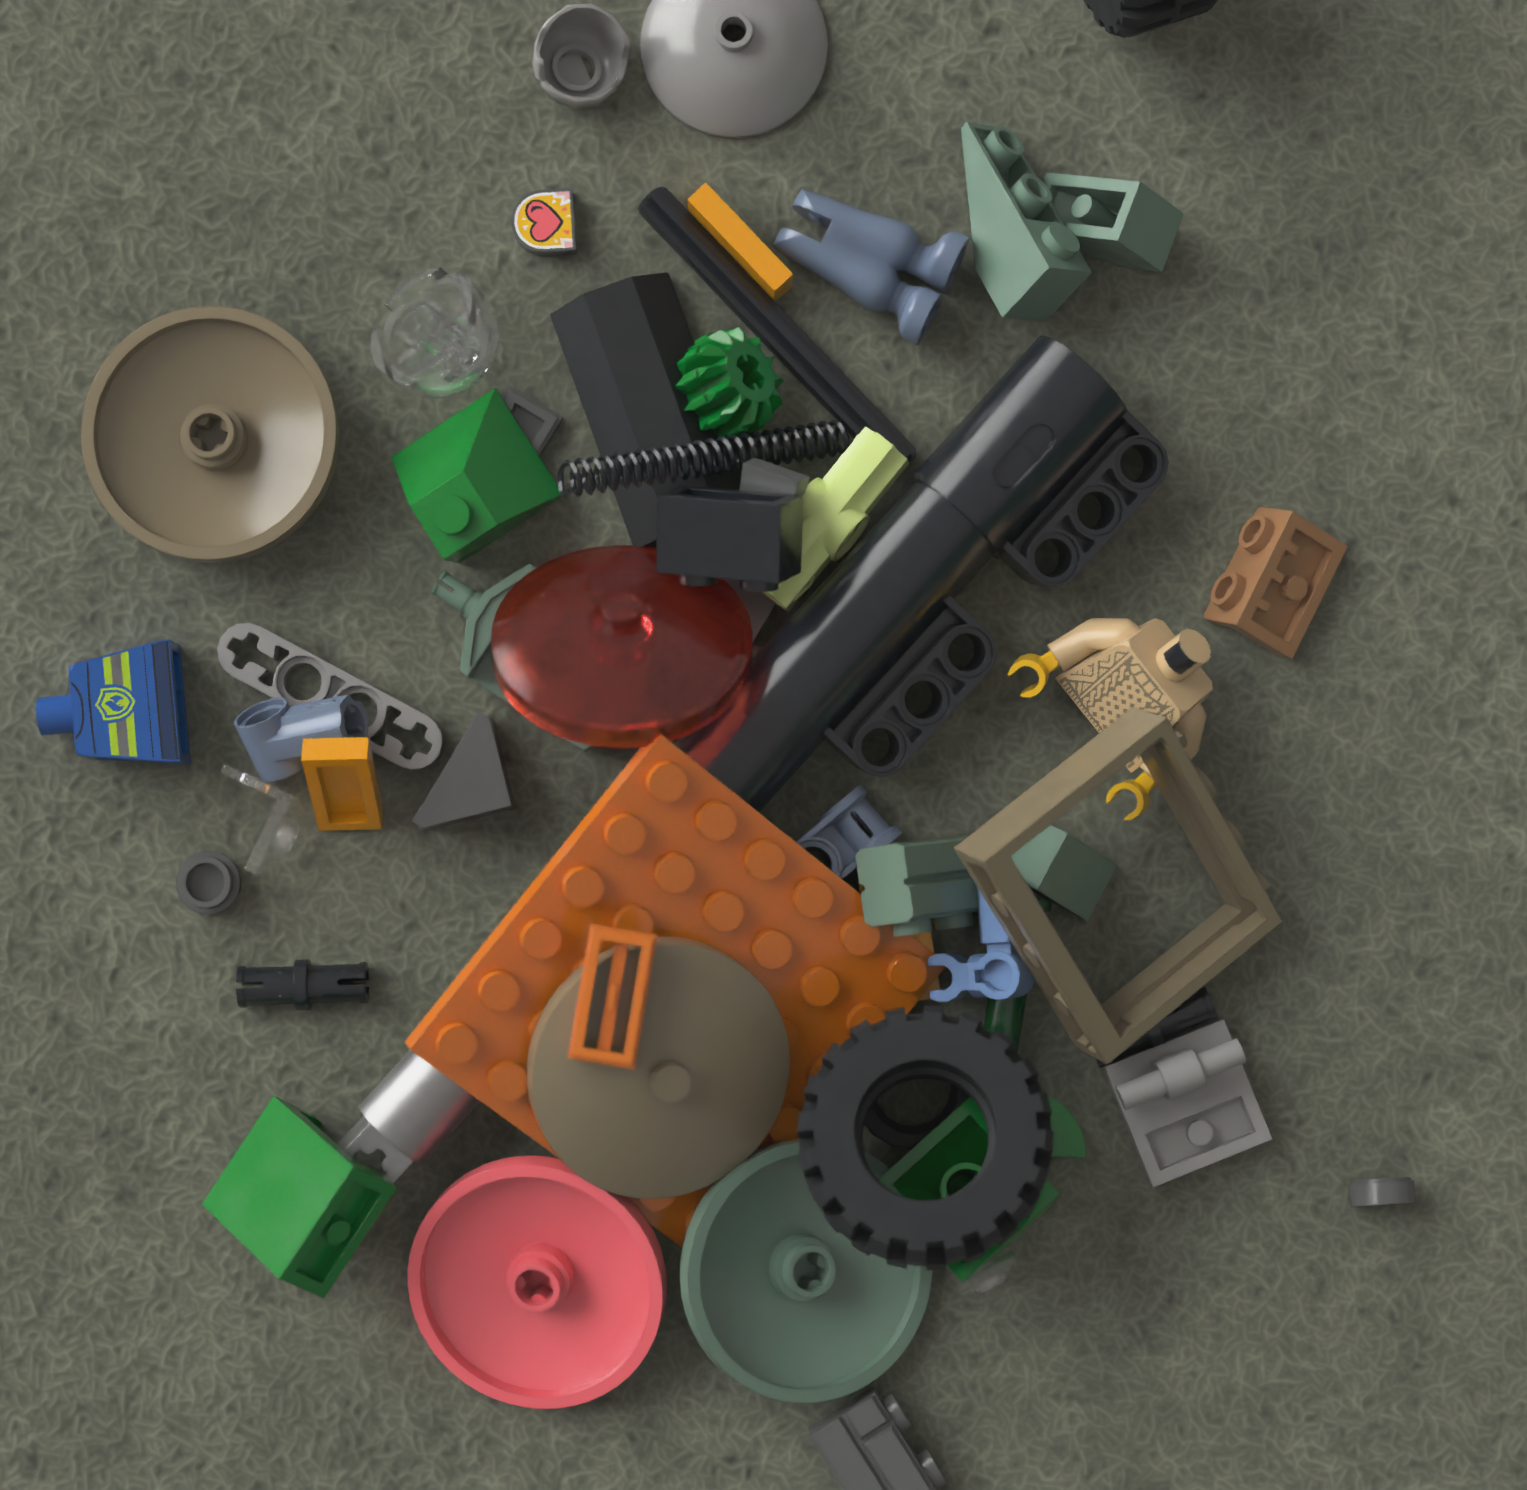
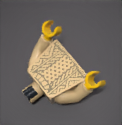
(1123, 666)

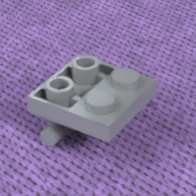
(1187, 1102)

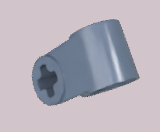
(840, 836)

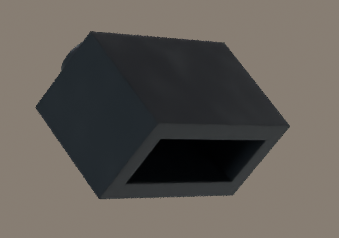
(729, 536)

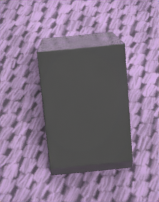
(471, 781)

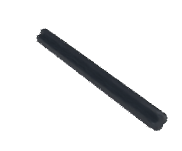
(766, 319)

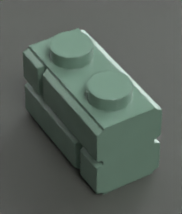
(915, 883)

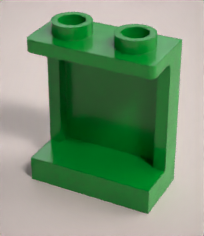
(297, 1198)

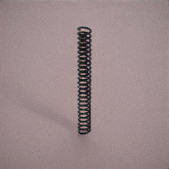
(630, 476)

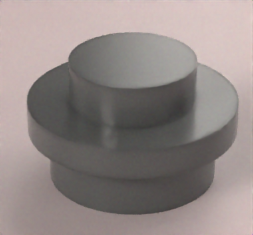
(208, 882)

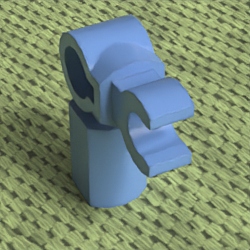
(991, 975)

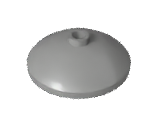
(737, 85)

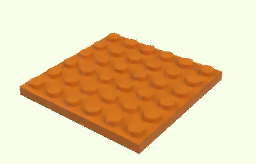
(686, 861)

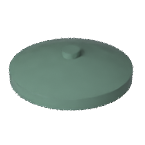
(787, 1296)

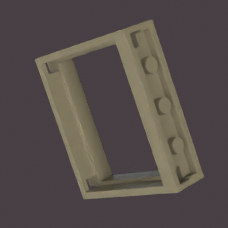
(1189, 964)

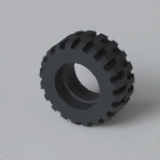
(925, 1048)

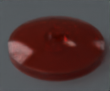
(619, 651)

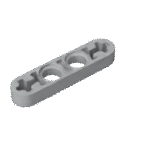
(334, 683)

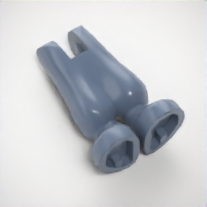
(867, 251)

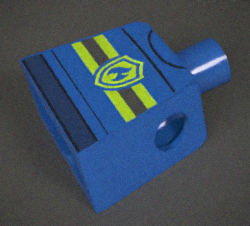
(124, 706)

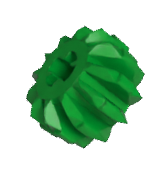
(729, 383)

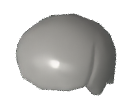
(577, 32)

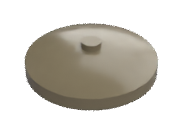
(210, 434)
(702, 1078)

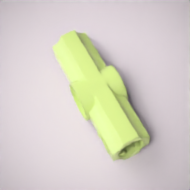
(839, 508)

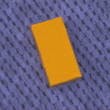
(740, 241)
(342, 783)

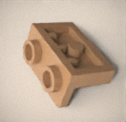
(1275, 580)

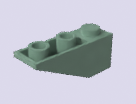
(1017, 235)

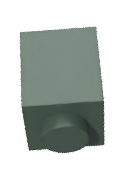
(1116, 219)

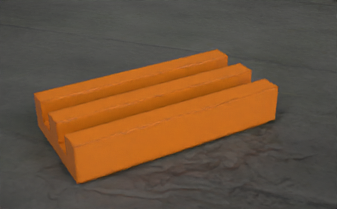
(603, 1053)

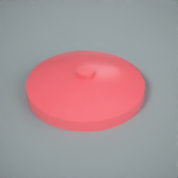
(536, 1283)

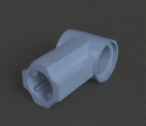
(276, 731)

